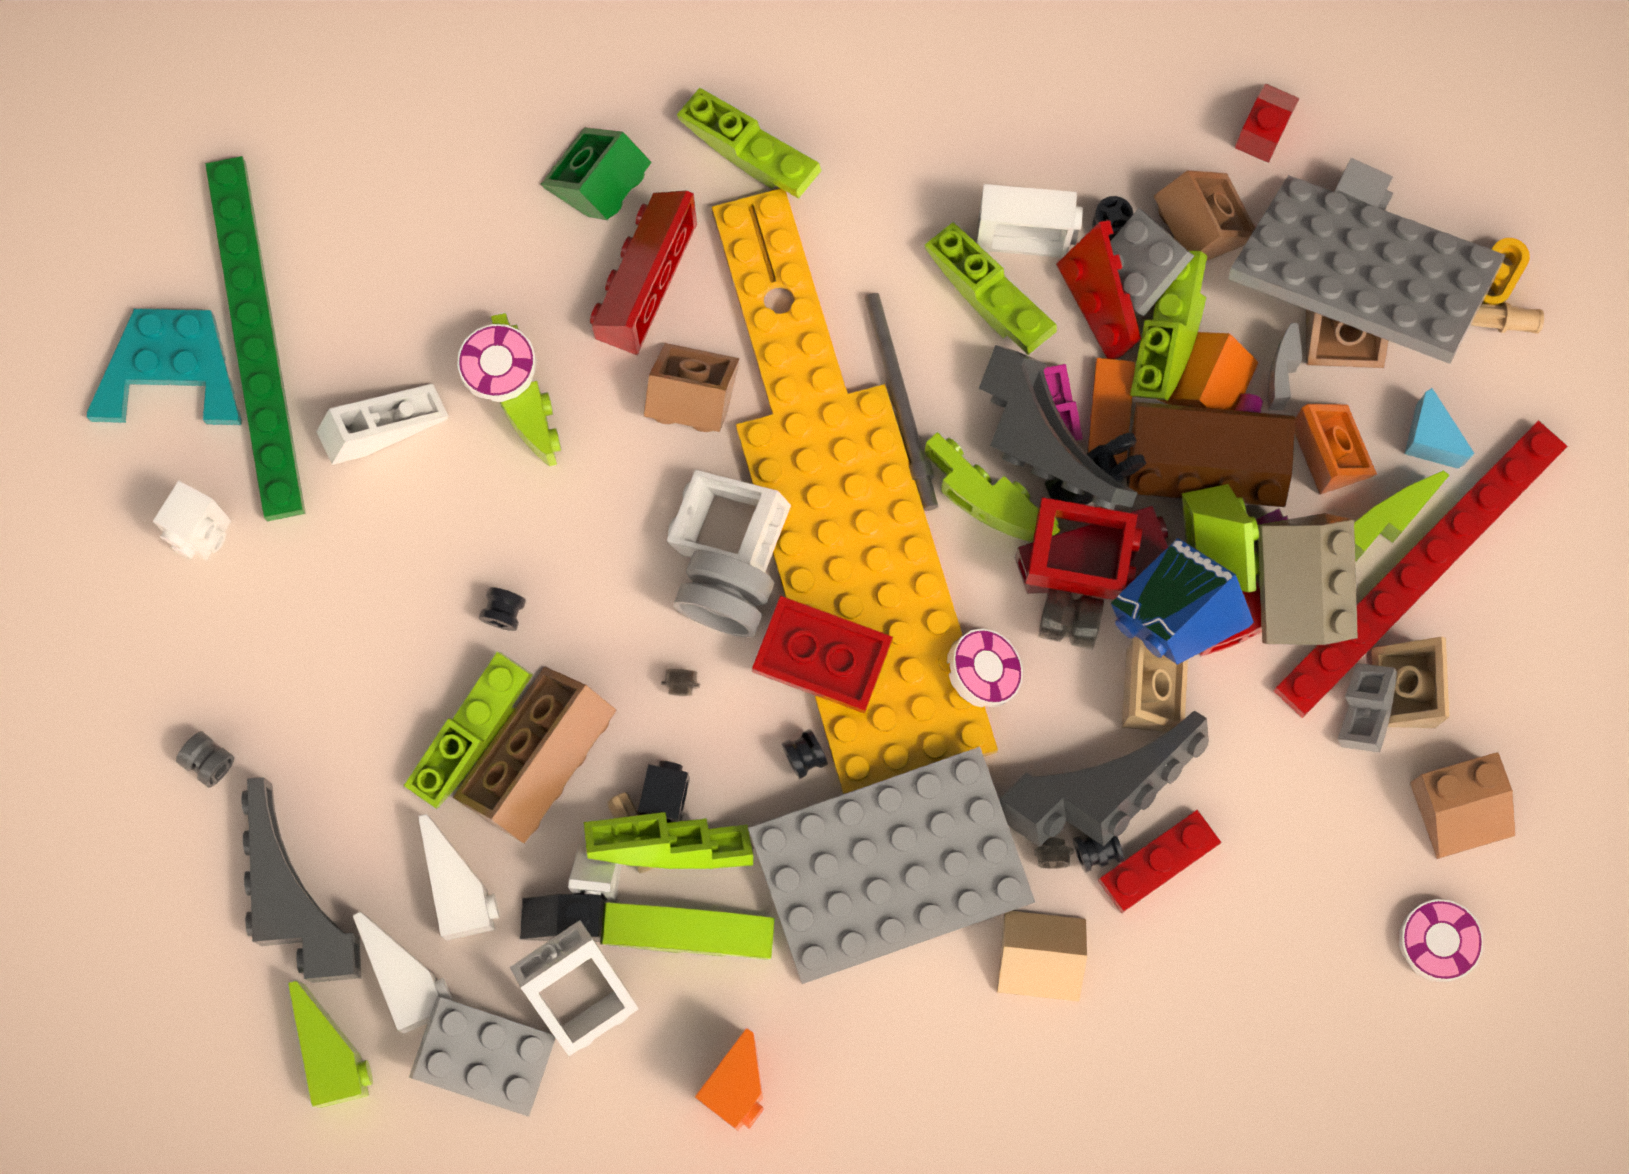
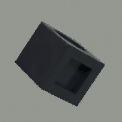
(664, 790)

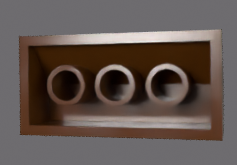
(1211, 448)

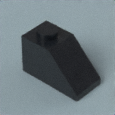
(551, 914)

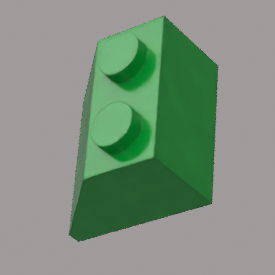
(597, 172)

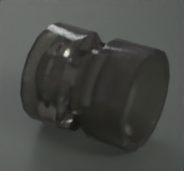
(1084, 621)

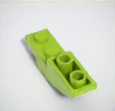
(748, 146)
(988, 290)
(1170, 334)
(528, 415)
(1000, 506)
(469, 732)

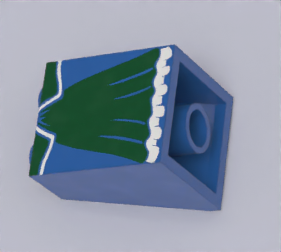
(1182, 604)

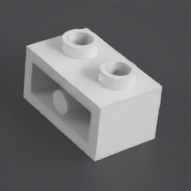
(192, 522)

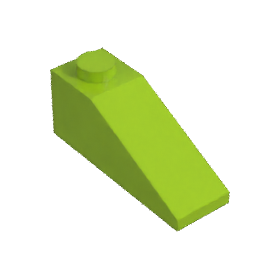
(329, 1058)

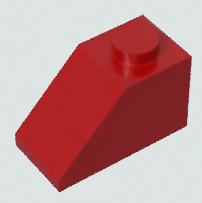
(1266, 122)

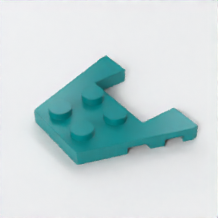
(168, 350)

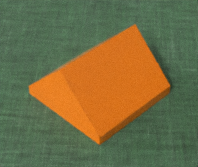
(1214, 373)
(1332, 446)

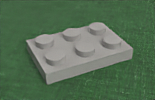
(482, 1056)

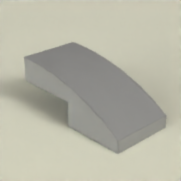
(1285, 361)
(1369, 708)

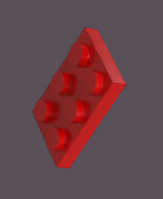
(822, 654)

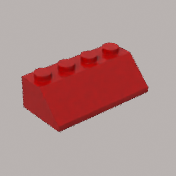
(645, 270)

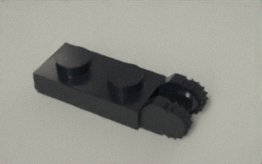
(1104, 457)

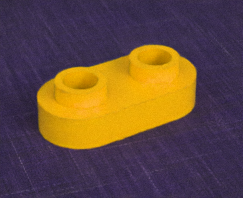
(1508, 274)

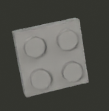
(1148, 259)

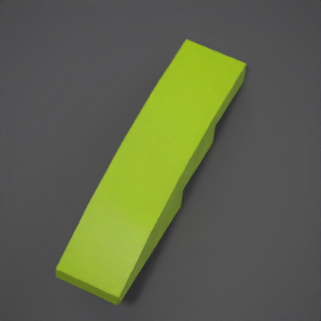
(1395, 512)
(674, 845)
(687, 931)

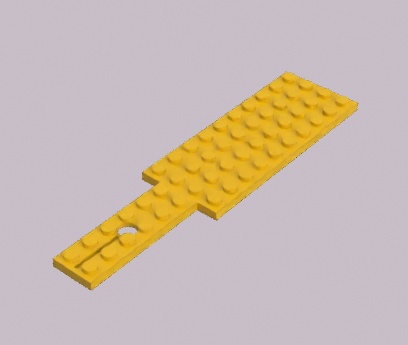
(855, 514)

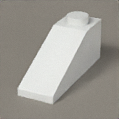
(379, 422)
(458, 894)
(405, 981)

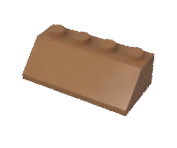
(535, 754)

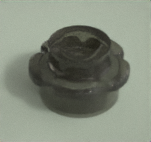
(680, 682)
(1053, 854)

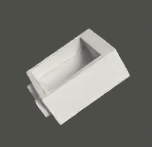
(1028, 220)
(763, 528)
(569, 951)

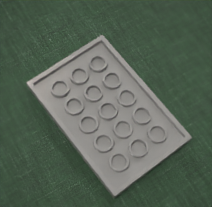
(1368, 268)
(891, 865)

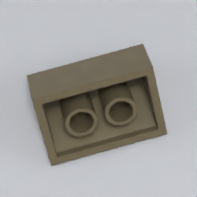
(1308, 580)

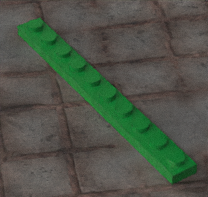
(255, 339)

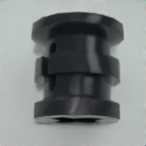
(1092, 853)

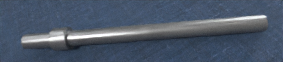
(920, 468)

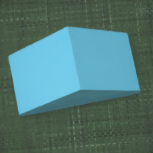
(1436, 435)

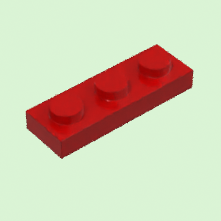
(1159, 861)

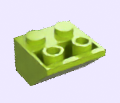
(1223, 531)

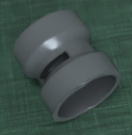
(207, 761)

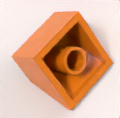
(736, 1085)

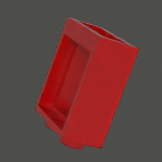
(1080, 583)

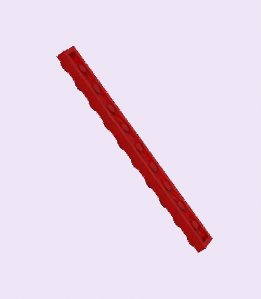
(1423, 566)

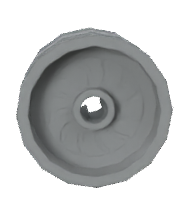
(724, 593)

